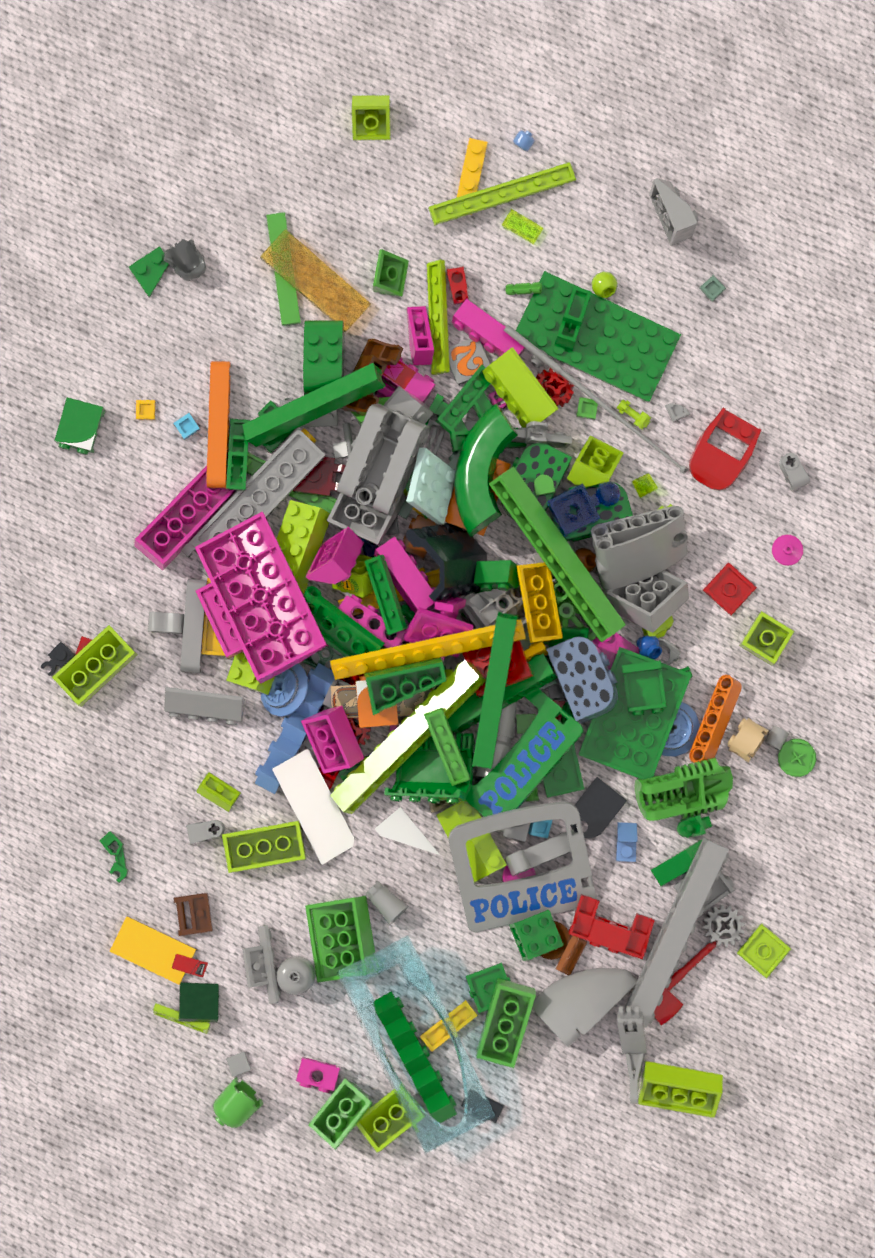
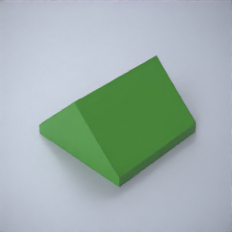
(390, 274)

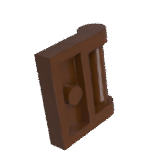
(199, 912)

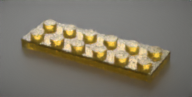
(315, 280)

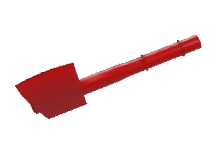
(670, 1004)

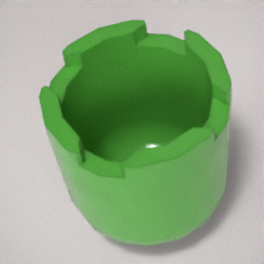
(236, 1104)

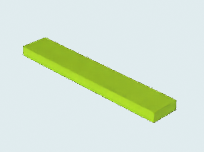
(438, 316)

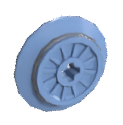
(287, 692)
(685, 734)

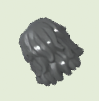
(185, 260)

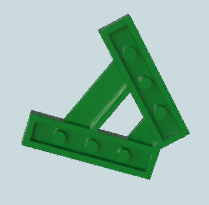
(469, 396)

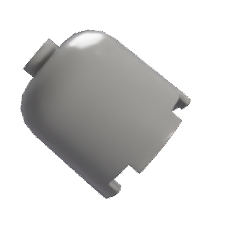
(304, 970)

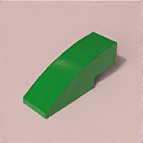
(573, 317)

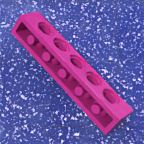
(352, 603)

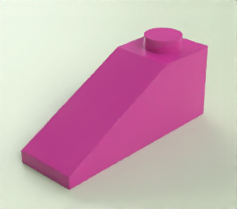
(419, 336)

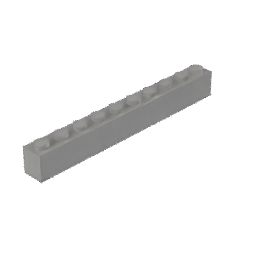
(677, 928)

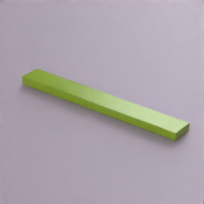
(501, 193)

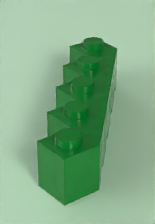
(414, 1057)

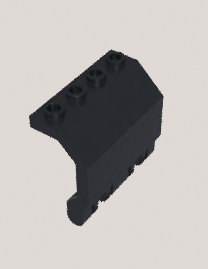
(455, 555)

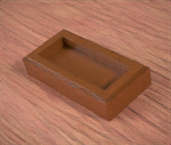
(571, 955)

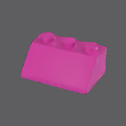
(336, 558)
(332, 739)

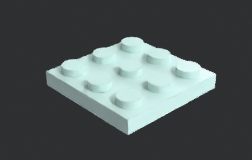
(431, 486)

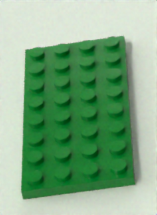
(610, 343)

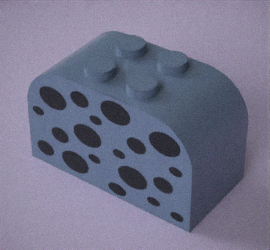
(584, 678)

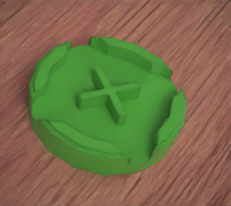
(797, 758)

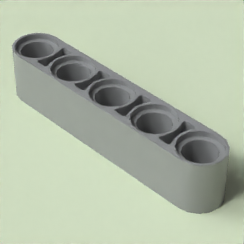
(192, 628)

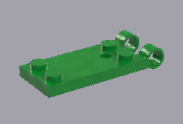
(344, 633)

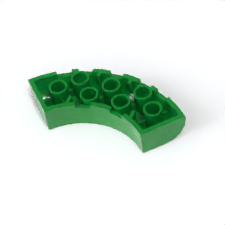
(477, 467)

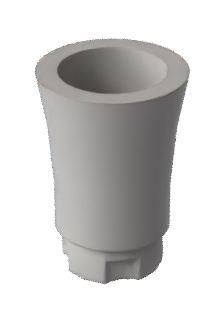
(386, 902)

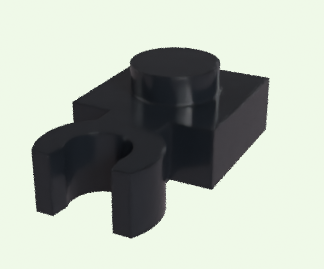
(59, 657)

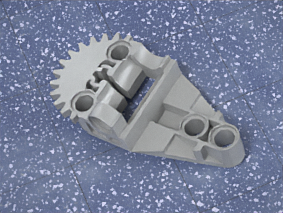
(482, 611)

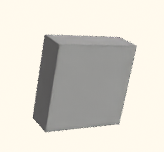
(238, 1064)

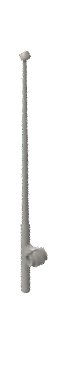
(540, 358)

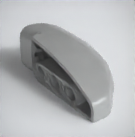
(581, 1000)

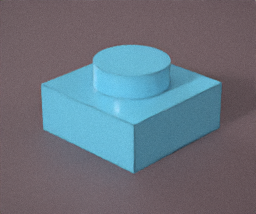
(186, 426)
(540, 828)

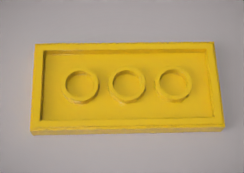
(150, 949)

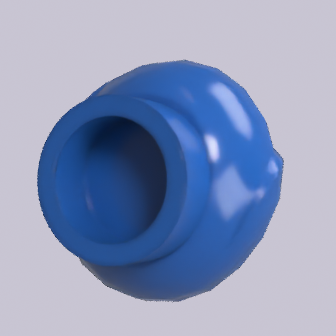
(649, 647)

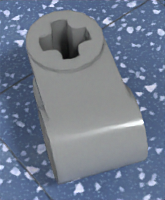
(794, 473)
(202, 831)

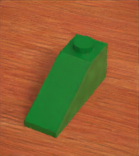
(675, 865)

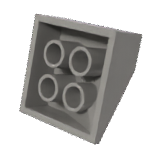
(674, 213)
(362, 519)
(650, 600)

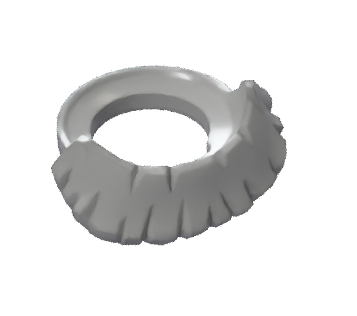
(674, 651)

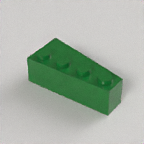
(402, 682)

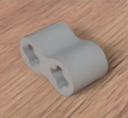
(166, 622)

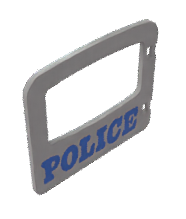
(519, 899)

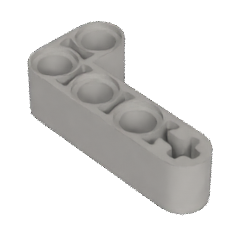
(538, 854)

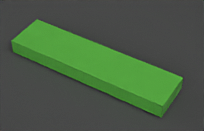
(447, 746)

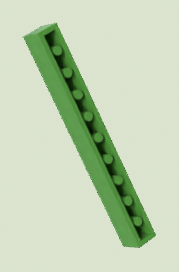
(557, 554)

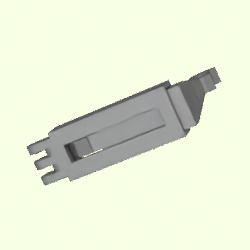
(633, 1045)

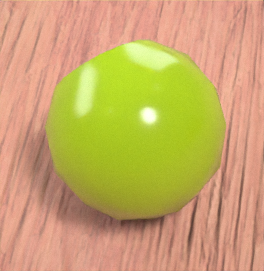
(604, 284)

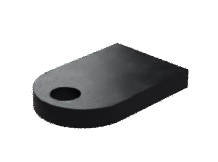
(598, 807)

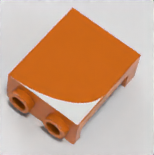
(365, 714)

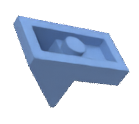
(626, 842)

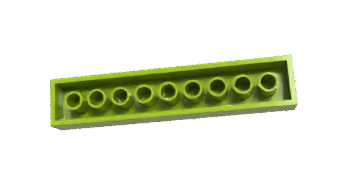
(299, 540)

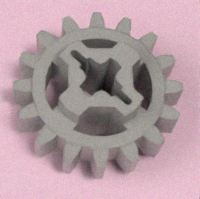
(718, 920)

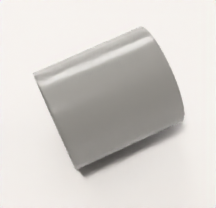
(777, 737)

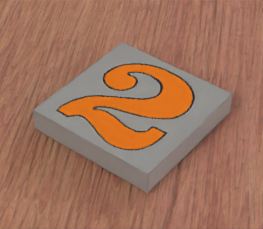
(466, 359)

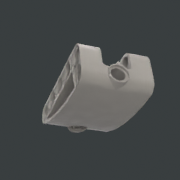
(383, 457)
(639, 546)

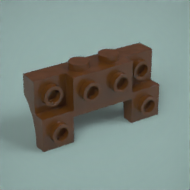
(381, 355)

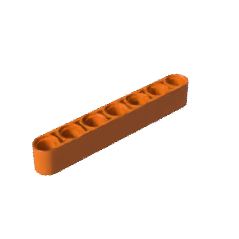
(218, 424)

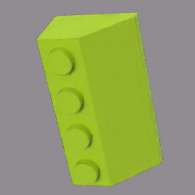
(519, 388)
(94, 666)
(481, 850)
(680, 1089)

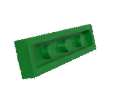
(385, 594)

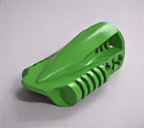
(703, 788)

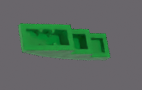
(237, 456)

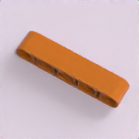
(713, 712)

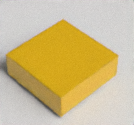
(145, 409)

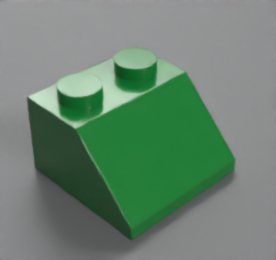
(496, 575)

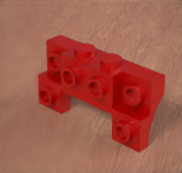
(608, 933)

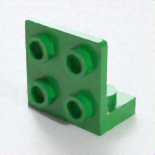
(536, 935)

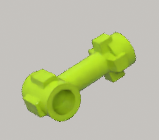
(641, 420)

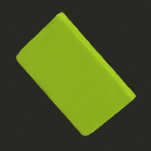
(218, 792)

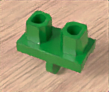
(693, 826)

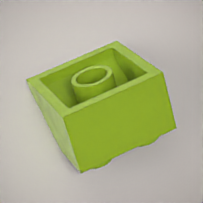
(371, 117)

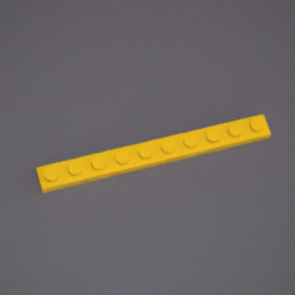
(418, 651)

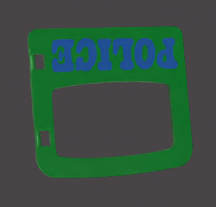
(528, 760)

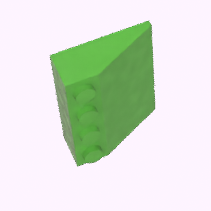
(341, 935)

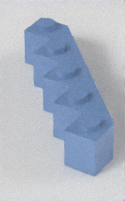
(293, 730)

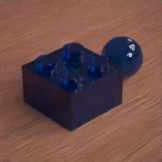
(578, 498)

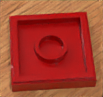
(729, 589)

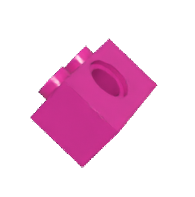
(329, 1071)

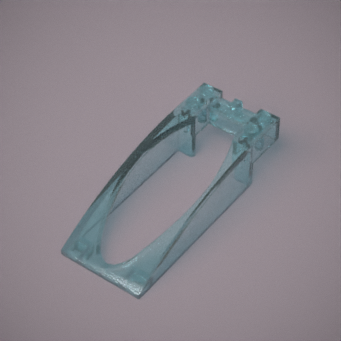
(353, 977)

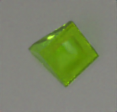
(644, 485)

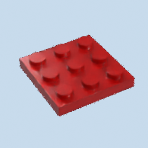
(518, 667)

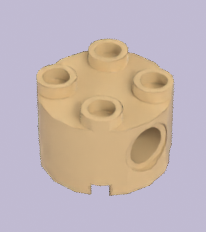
(747, 740)

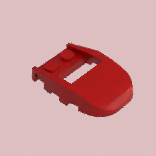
(715, 467)

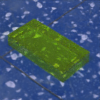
(522, 226)

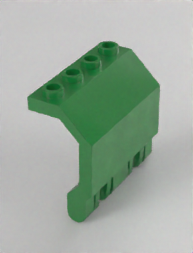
(425, 776)

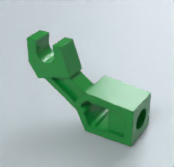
(120, 864)

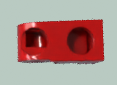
(457, 284)

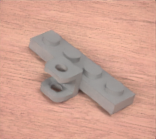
(536, 433)

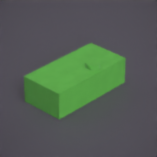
(505, 1023)

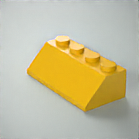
(539, 602)

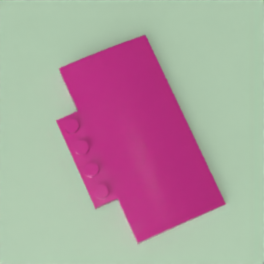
(256, 600)

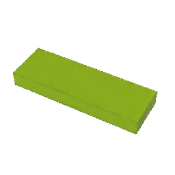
(173, 1016)

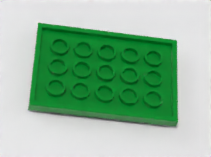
(635, 741)

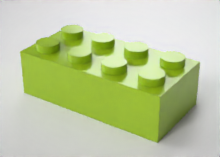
(264, 846)

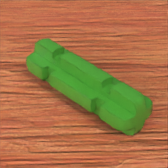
(523, 288)

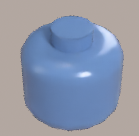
(524, 140)

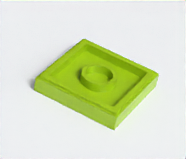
(763, 951)

